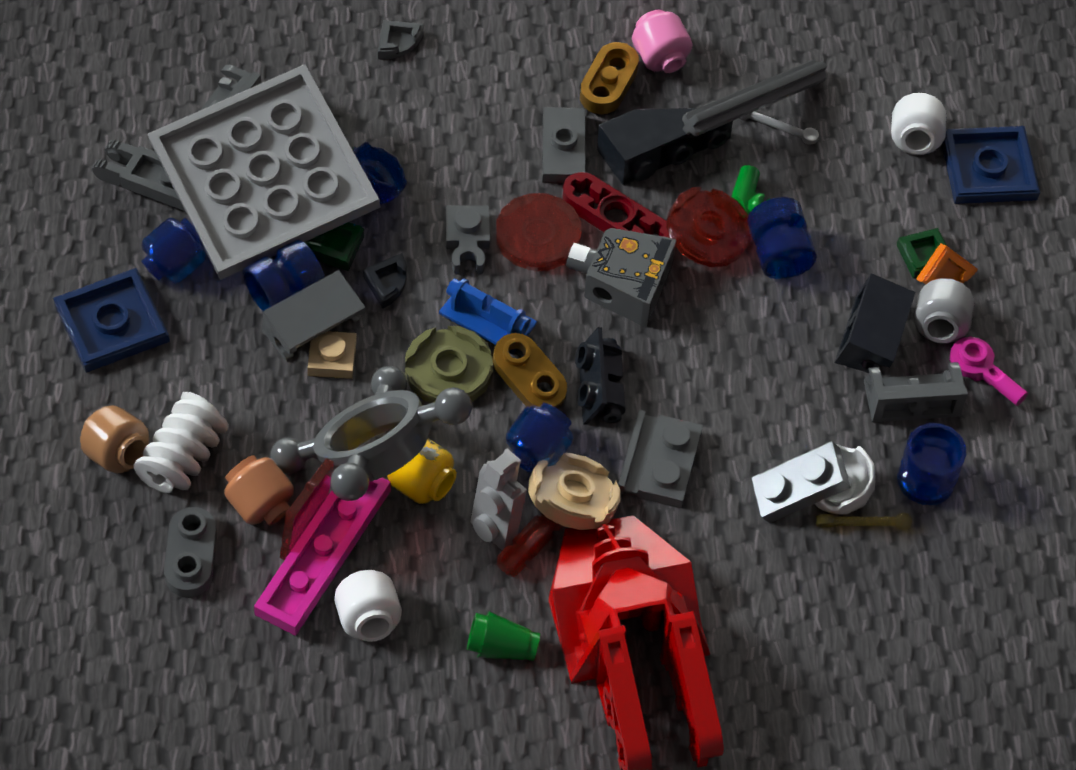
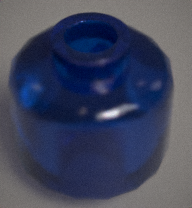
(173, 250)
(539, 435)

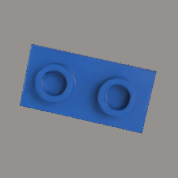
(484, 313)

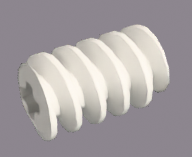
(180, 444)

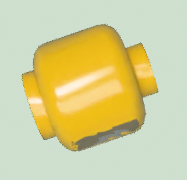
(426, 475)

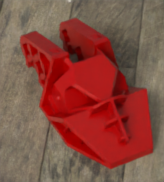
(623, 575)

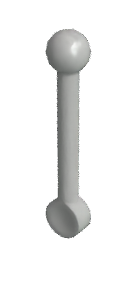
(808, 135)

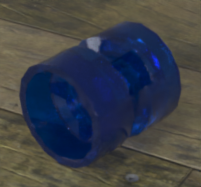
(781, 238)
(280, 278)
(931, 464)

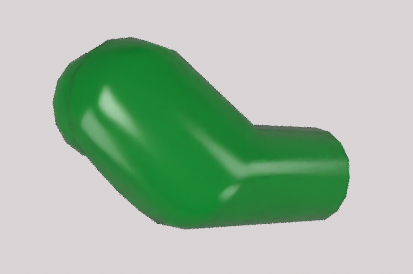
(745, 188)

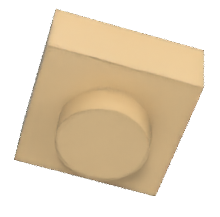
(332, 355)

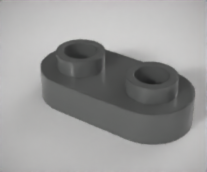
(190, 548)

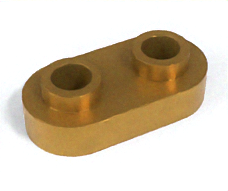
(607, 80)
(526, 372)

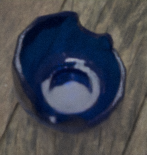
(382, 171)

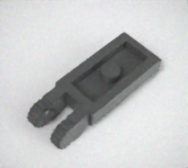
(141, 175)

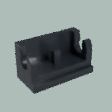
(875, 324)

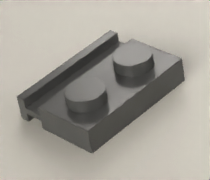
(660, 459)

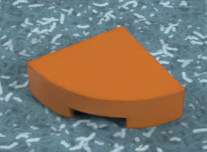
(948, 265)

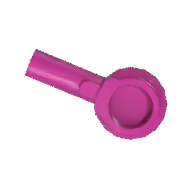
(977, 362)

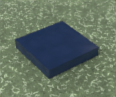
(990, 165)
(111, 320)

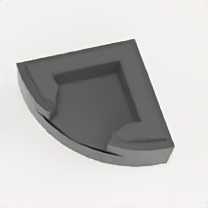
(398, 37)

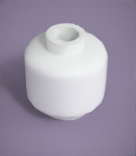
(918, 124)
(368, 605)

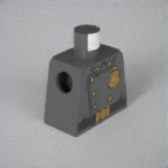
(625, 271)

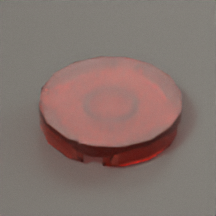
(708, 227)
(537, 231)

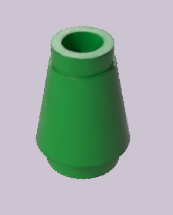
(501, 638)

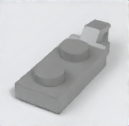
(499, 500)

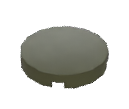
(468, 369)

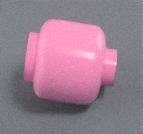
(661, 41)

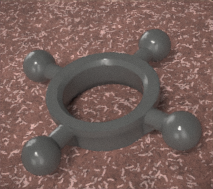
(386, 410)

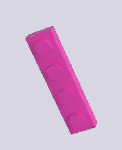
(318, 557)

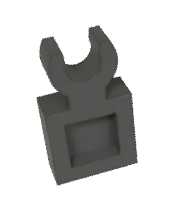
(467, 233)

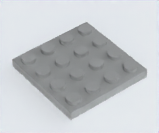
(263, 170)

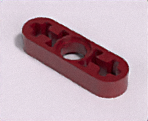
(608, 199)

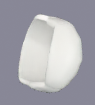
(862, 482)

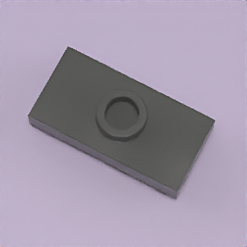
(562, 143)

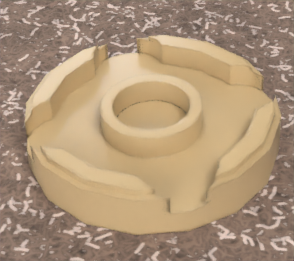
(574, 492)

